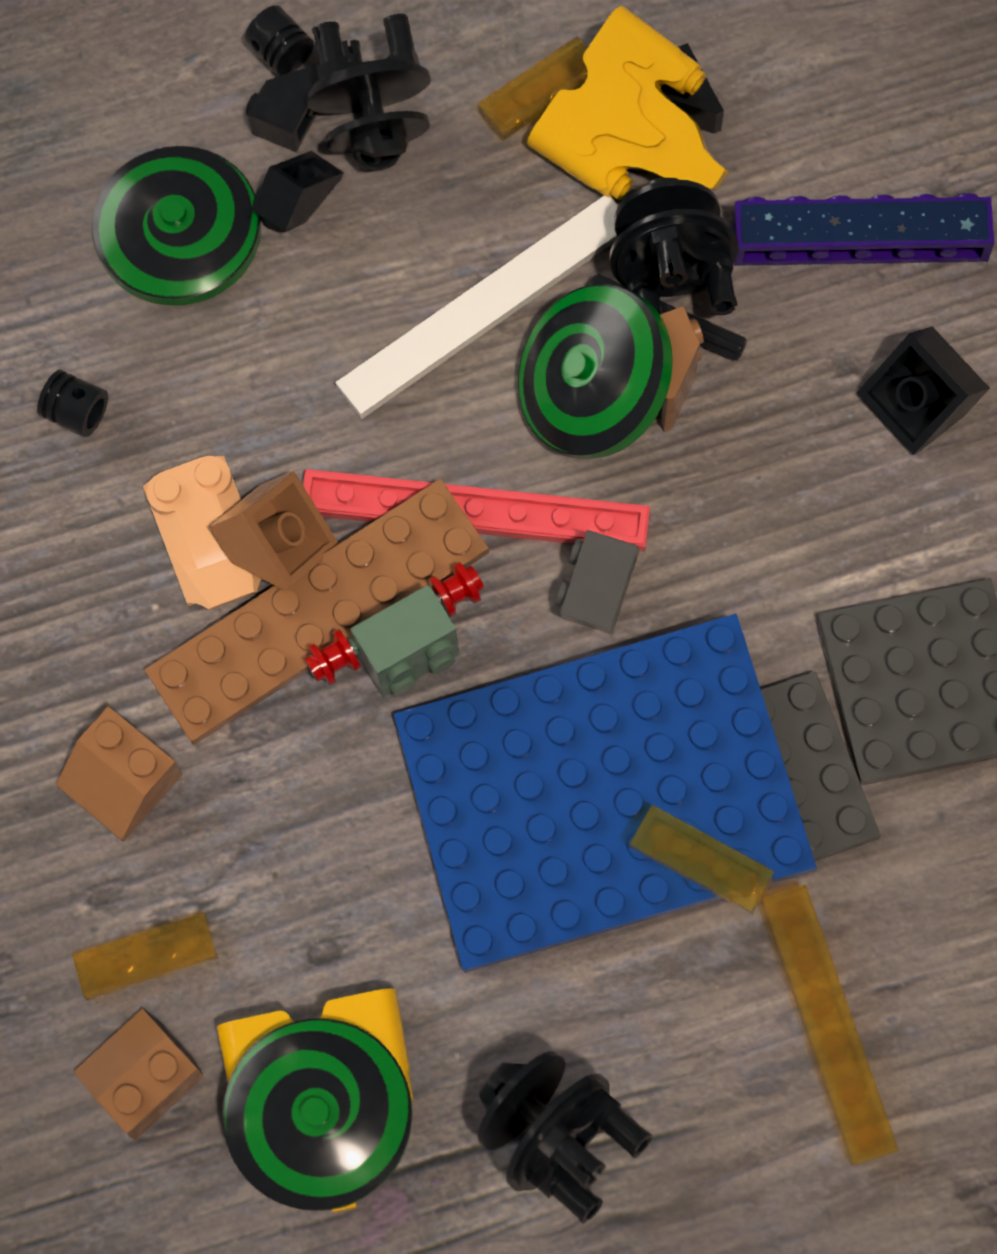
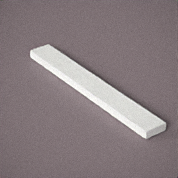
(480, 308)

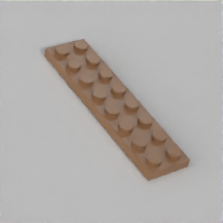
(269, 637)

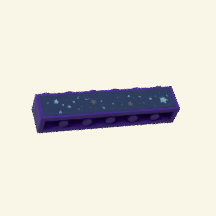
(863, 230)

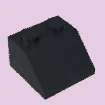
(922, 389)

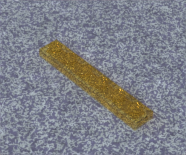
(829, 1025)

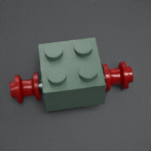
(403, 638)

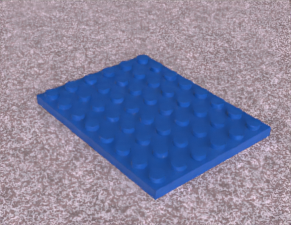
(553, 771)

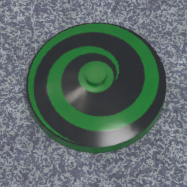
(176, 225)
(595, 371)
(317, 1114)

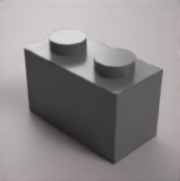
(598, 581)

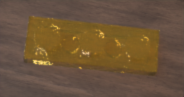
(534, 89)
(702, 859)
(144, 956)

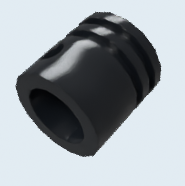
(279, 40)
(72, 403)

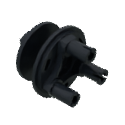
(368, 86)
(674, 244)
(554, 1148)

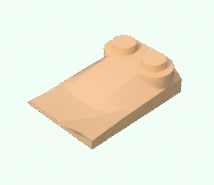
(184, 506)

